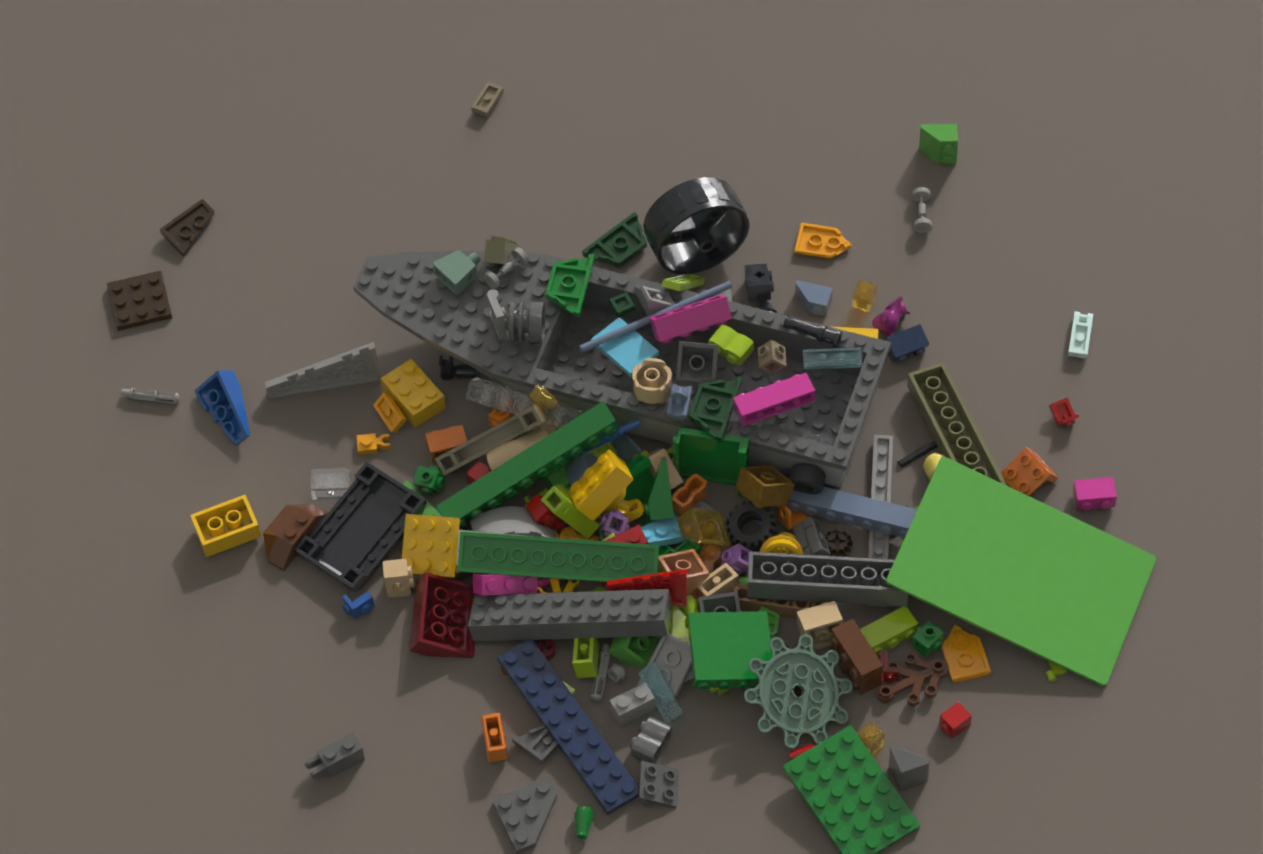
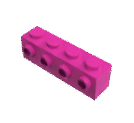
(690, 318)
(774, 399)

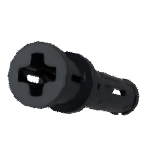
(821, 333)

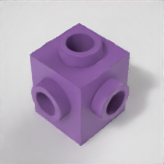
(617, 517)
(736, 558)

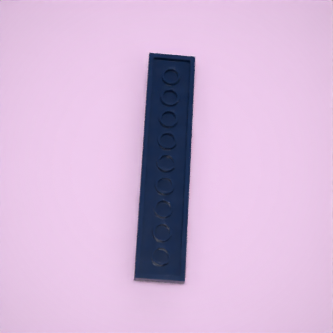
(569, 726)

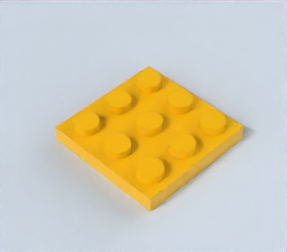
(431, 544)

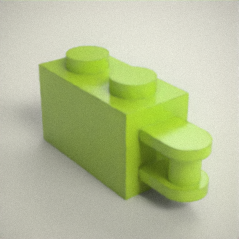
(586, 657)

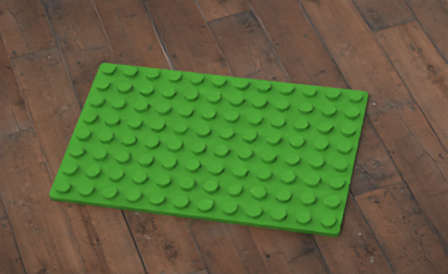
(1022, 570)

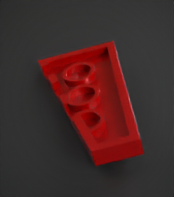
(674, 581)

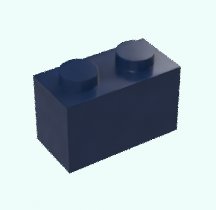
(907, 343)

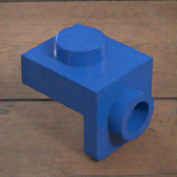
(359, 606)

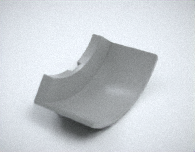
(510, 520)

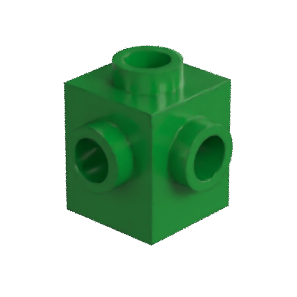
(429, 479)
(927, 639)

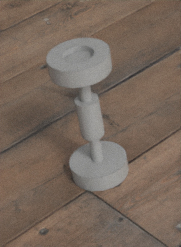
(922, 224)
(519, 257)

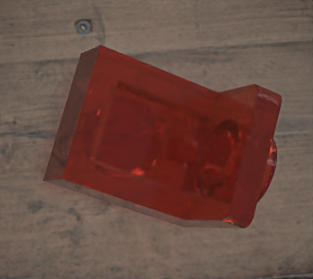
(889, 674)

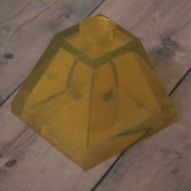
(704, 527)

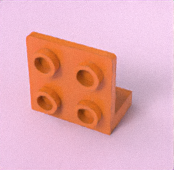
(1028, 472)

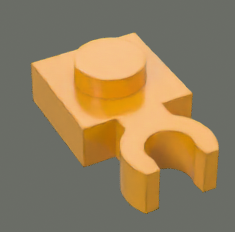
(369, 443)

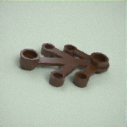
(915, 678)

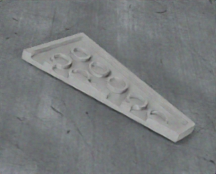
(341, 370)

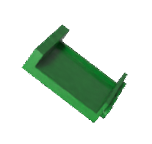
(713, 460)
(724, 646)

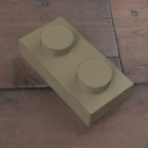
(487, 99)

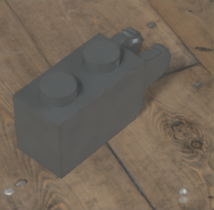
(336, 757)

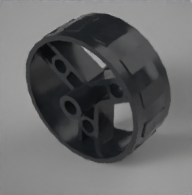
(684, 229)

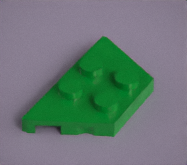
(569, 283)

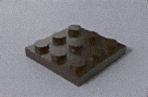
(139, 300)

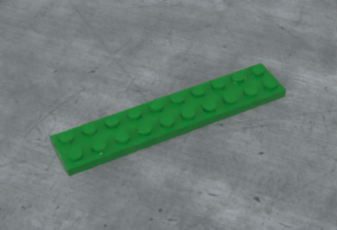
(554, 557)

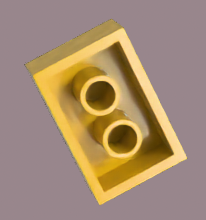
(413, 393)
(600, 485)
(225, 525)

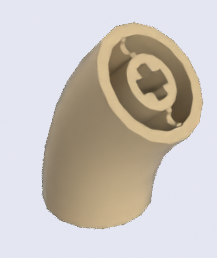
(514, 447)

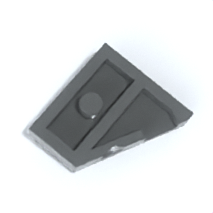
(536, 743)

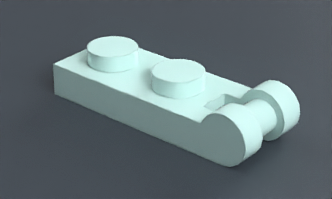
(1080, 335)

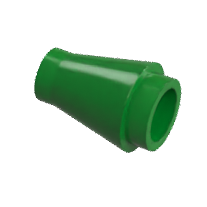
(583, 820)

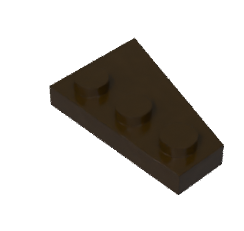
(187, 226)

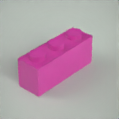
(503, 584)

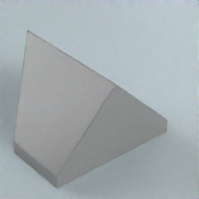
(653, 299)

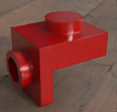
(1063, 412)

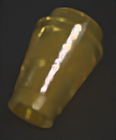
(543, 397)

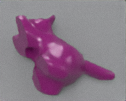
(889, 319)

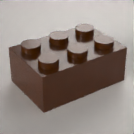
(856, 657)

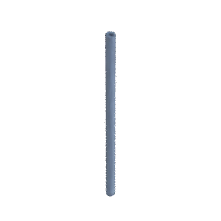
(645, 321)

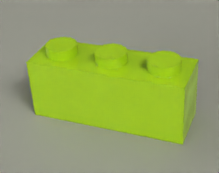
(890, 630)

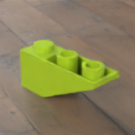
(561, 504)

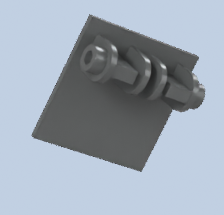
(658, 784)

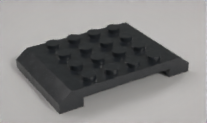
(361, 528)

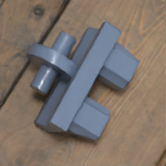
(679, 402)

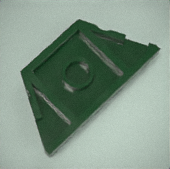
(619, 243)
(714, 406)

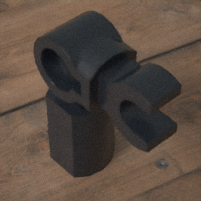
(449, 371)

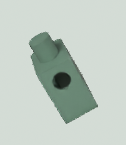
(456, 270)

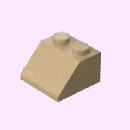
(819, 623)

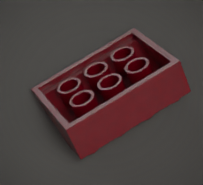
(442, 617)

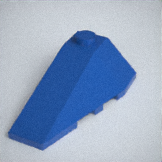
(224, 400)

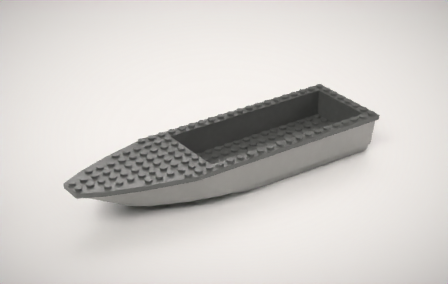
(460, 325)

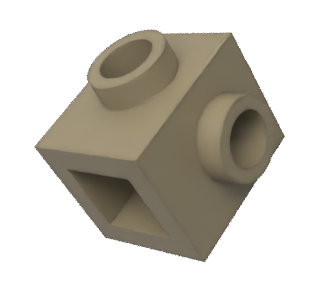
(772, 357)

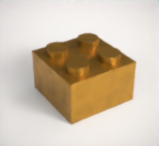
(764, 486)

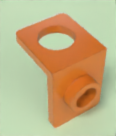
(790, 519)

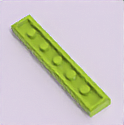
(683, 282)

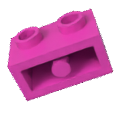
(1094, 493)

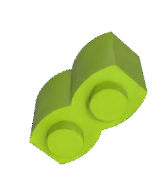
(732, 345)

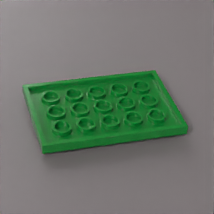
(850, 795)

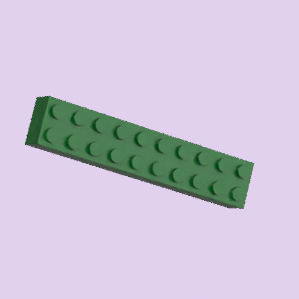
(531, 465)

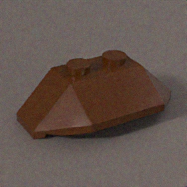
(288, 530)

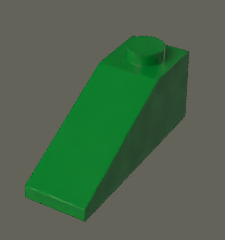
(659, 496)

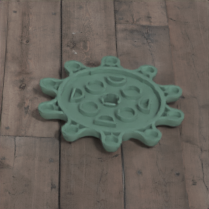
(818, 686)

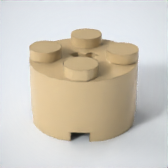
(652, 381)

